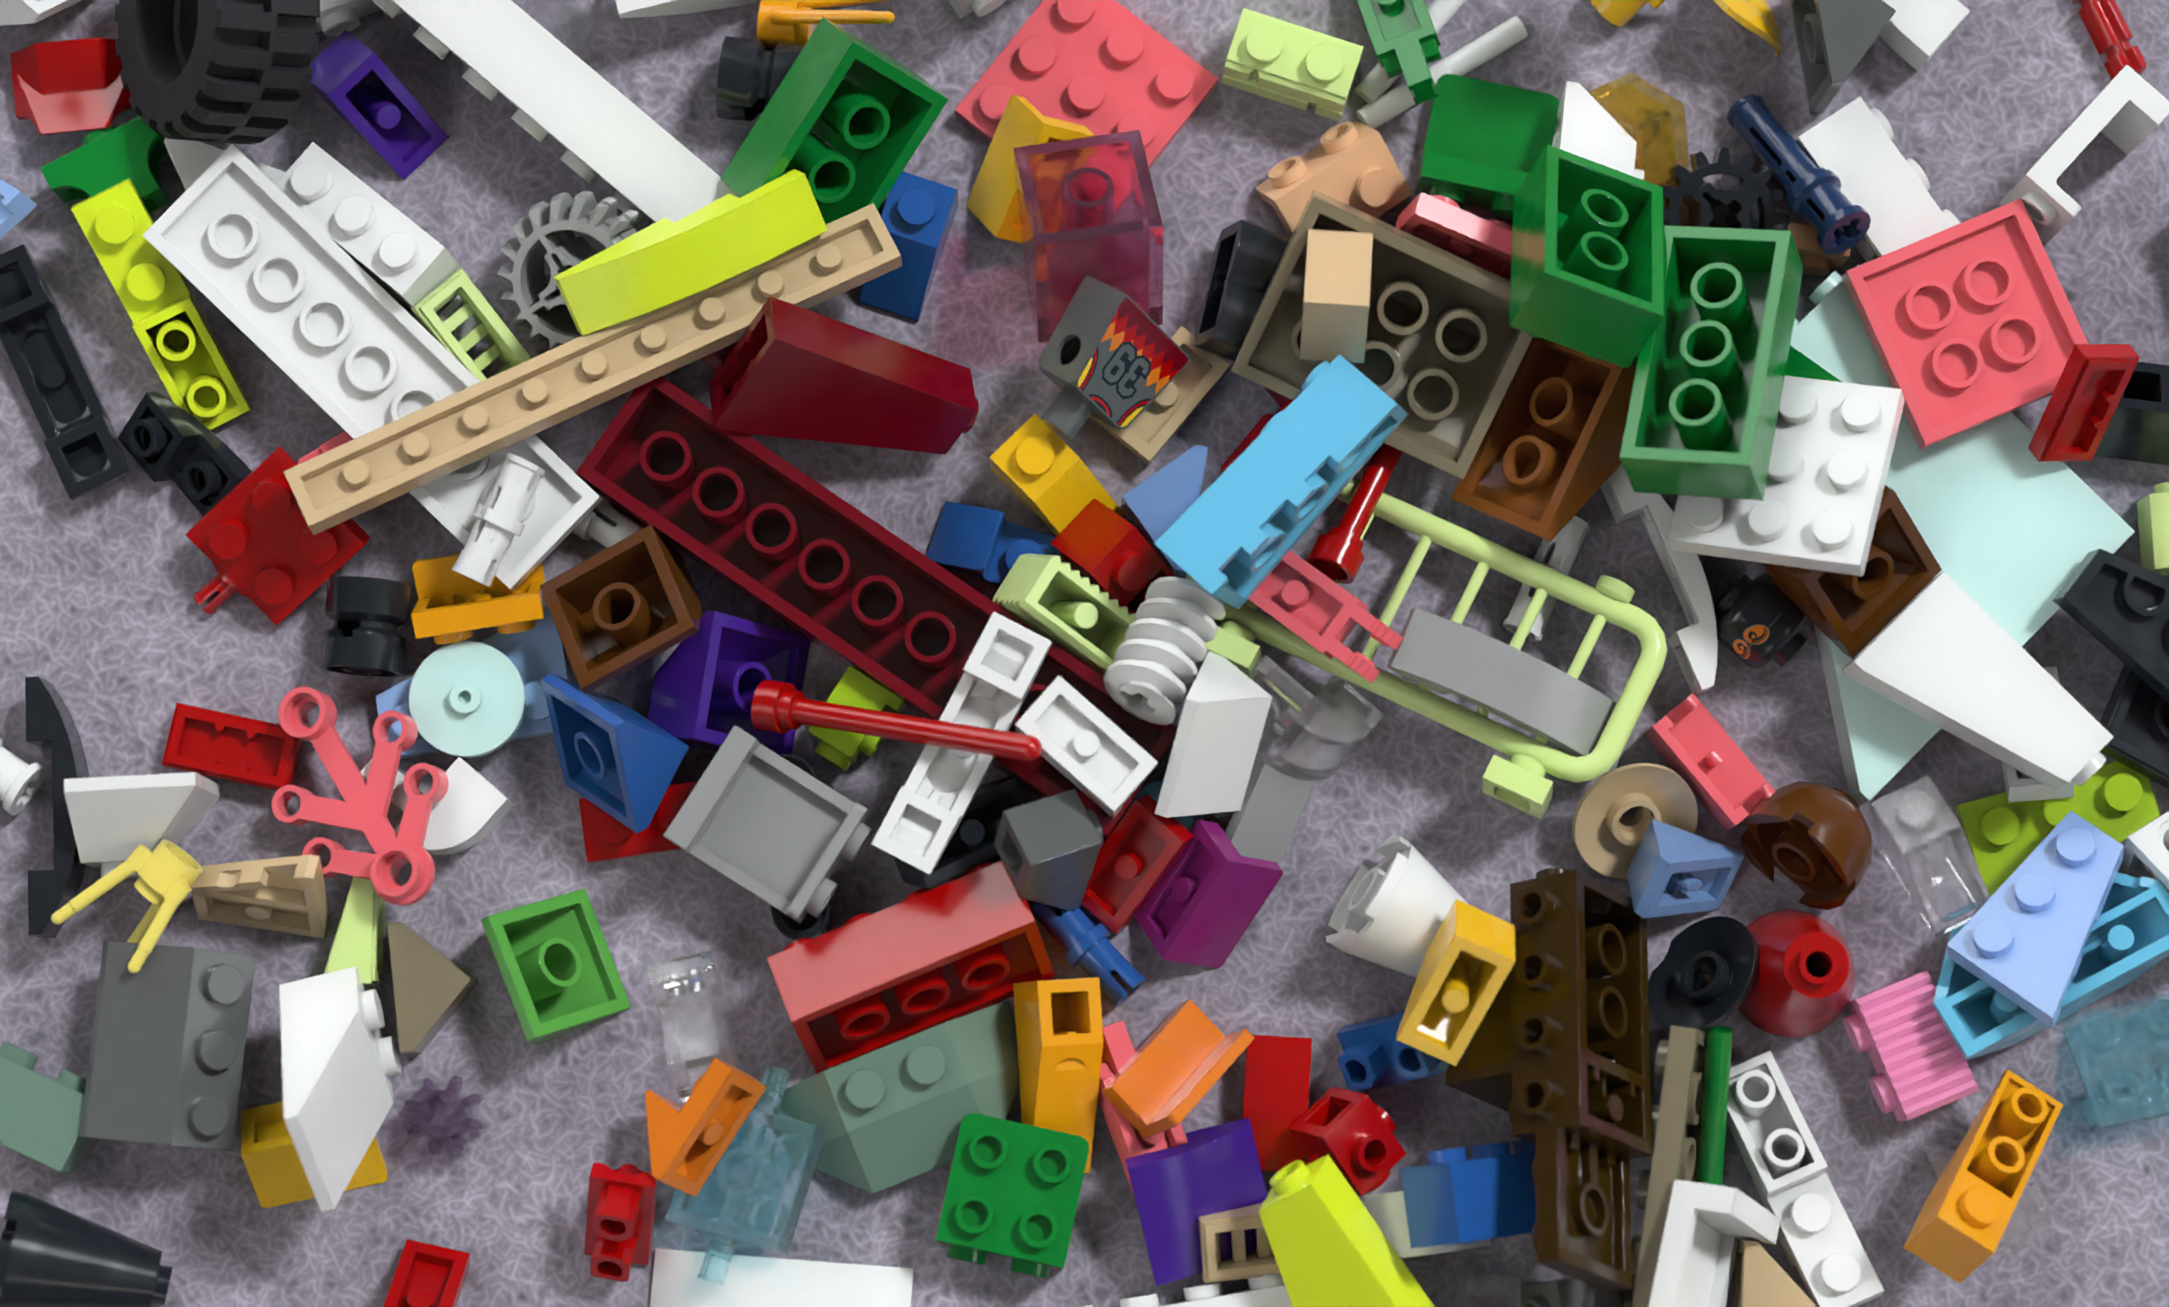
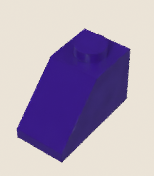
(375, 104)

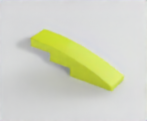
(691, 254)

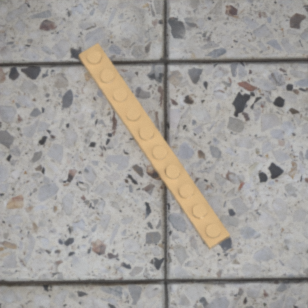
(582, 374)

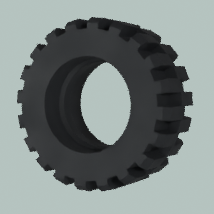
(216, 65)

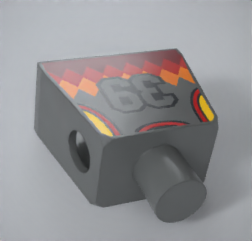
(1106, 360)

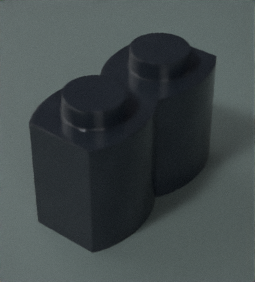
(1236, 285)

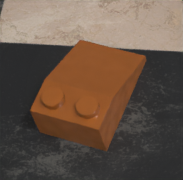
(1550, 440)

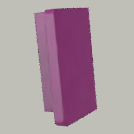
(1206, 899)

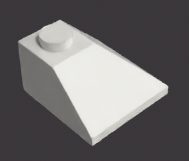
(123, 811)

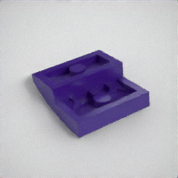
(1192, 1180)

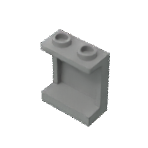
(770, 826)

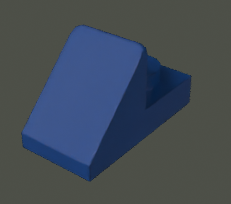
(982, 542)

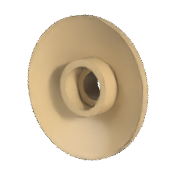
(1611, 841)

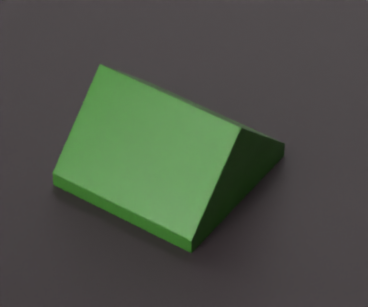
(556, 965)

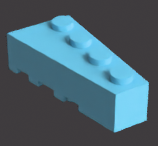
(1282, 482)

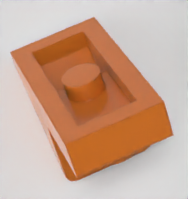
(693, 1137)

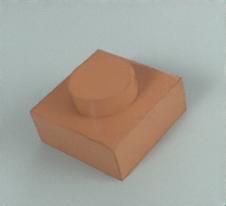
(1812, 257)

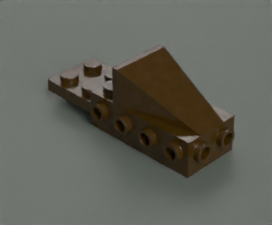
(1549, 1062)

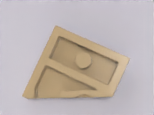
(265, 895)

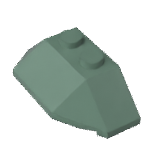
(905, 1103)

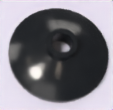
(1704, 974)

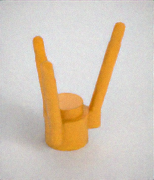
(794, 19)

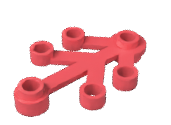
(365, 802)

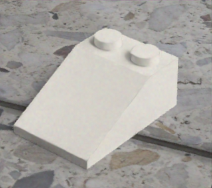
(334, 1075)

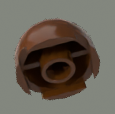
(1823, 845)

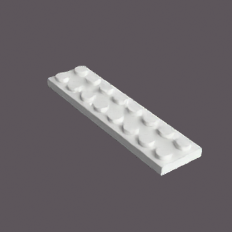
(347, 342)

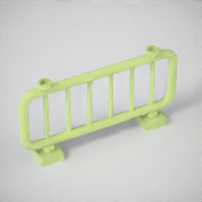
(1520, 779)

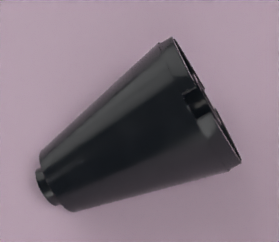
(73, 1262)

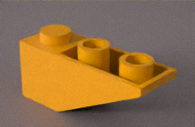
(1059, 1054)
(1984, 1179)

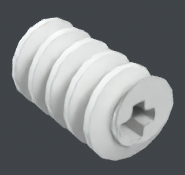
(1163, 648)

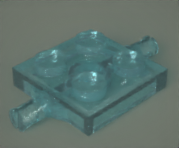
(755, 1186)

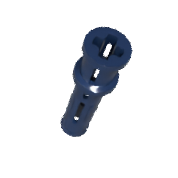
(1811, 190)

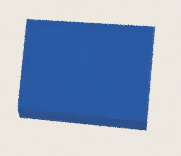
(611, 752)

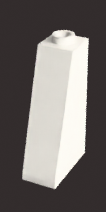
(1979, 684)

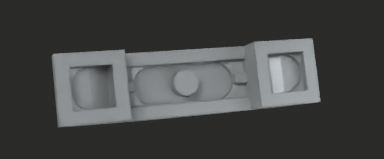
(1502, 682)

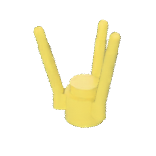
(163, 880)

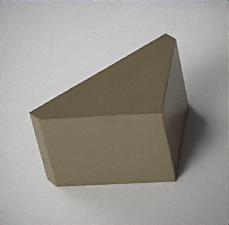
(425, 987)

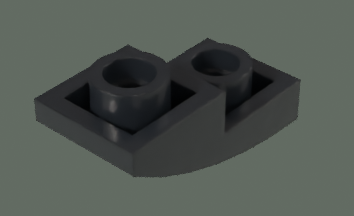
(181, 449)

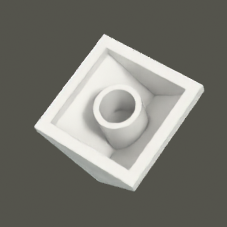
(1214, 742)

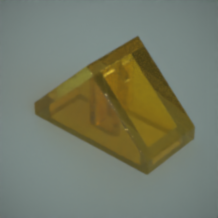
(1652, 121)

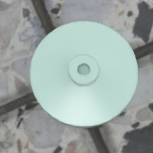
(467, 699)

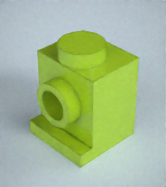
(854, 690)

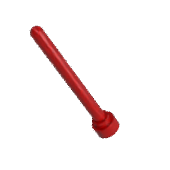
(1339, 551)
(780, 707)

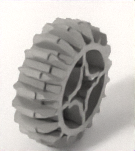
(551, 231)

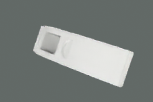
(1796, 1188)

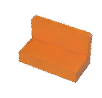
(1173, 1069)

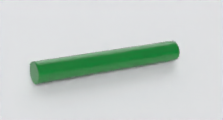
(1714, 1105)

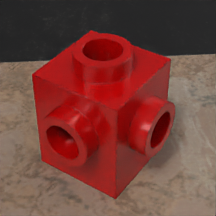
(1353, 1134)

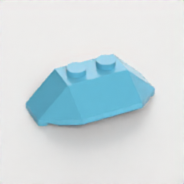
(2120, 948)

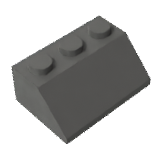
(168, 1046)

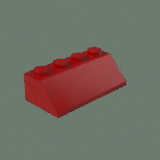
(910, 966)

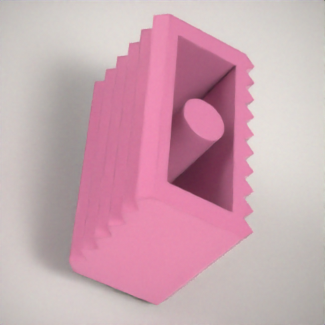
(1909, 1048)

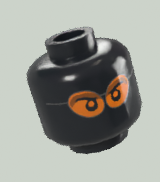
(1759, 622)

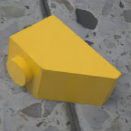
(1047, 475)
(1457, 982)

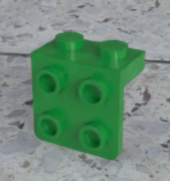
(1484, 141)
(1012, 1194)

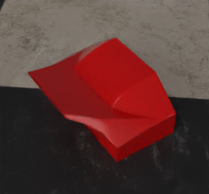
(69, 85)

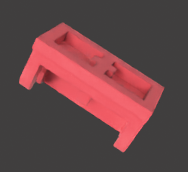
(1709, 762)

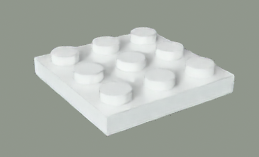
(1819, 488)

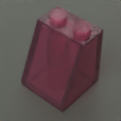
(1089, 213)

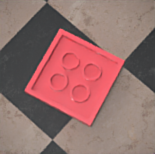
(1092, 69)
(1967, 322)

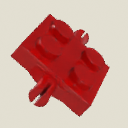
(266, 545)

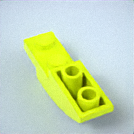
(161, 307)

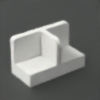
(1086, 746)

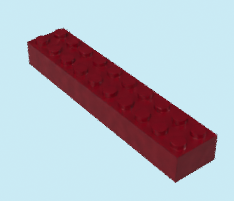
(824, 567)

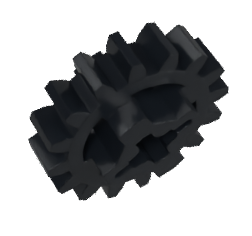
(1738, 198)

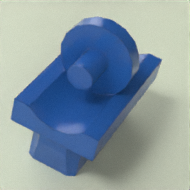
(1377, 1059)

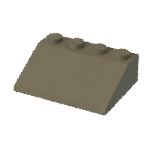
(1432, 338)

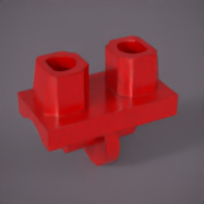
(619, 1220)

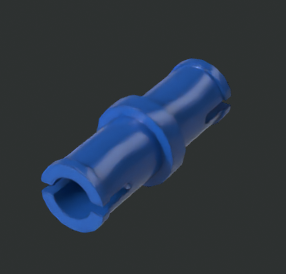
(1091, 949)

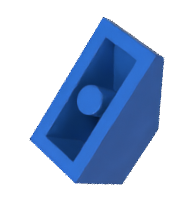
(919, 222)

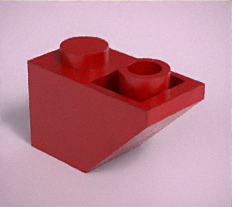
(1111, 554)

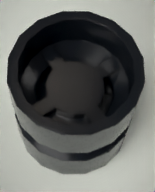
(750, 76)
(365, 626)

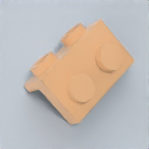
(1347, 166)

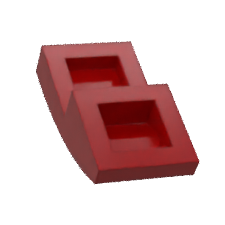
(1276, 1096)

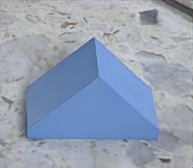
(1165, 497)
(1680, 872)

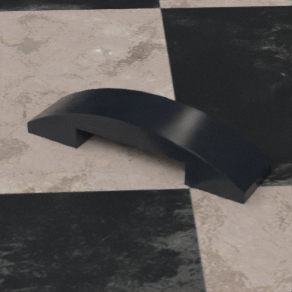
(56, 379)
(53, 726)

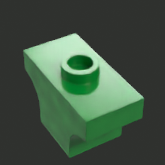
(108, 159)

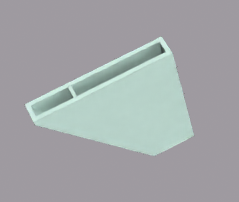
(1988, 515)

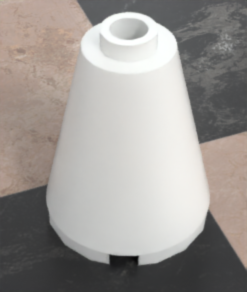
(1392, 909)

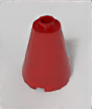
(1784, 994)

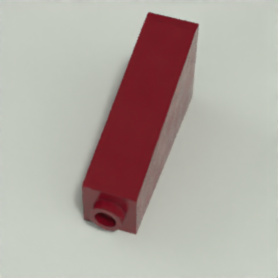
(839, 384)

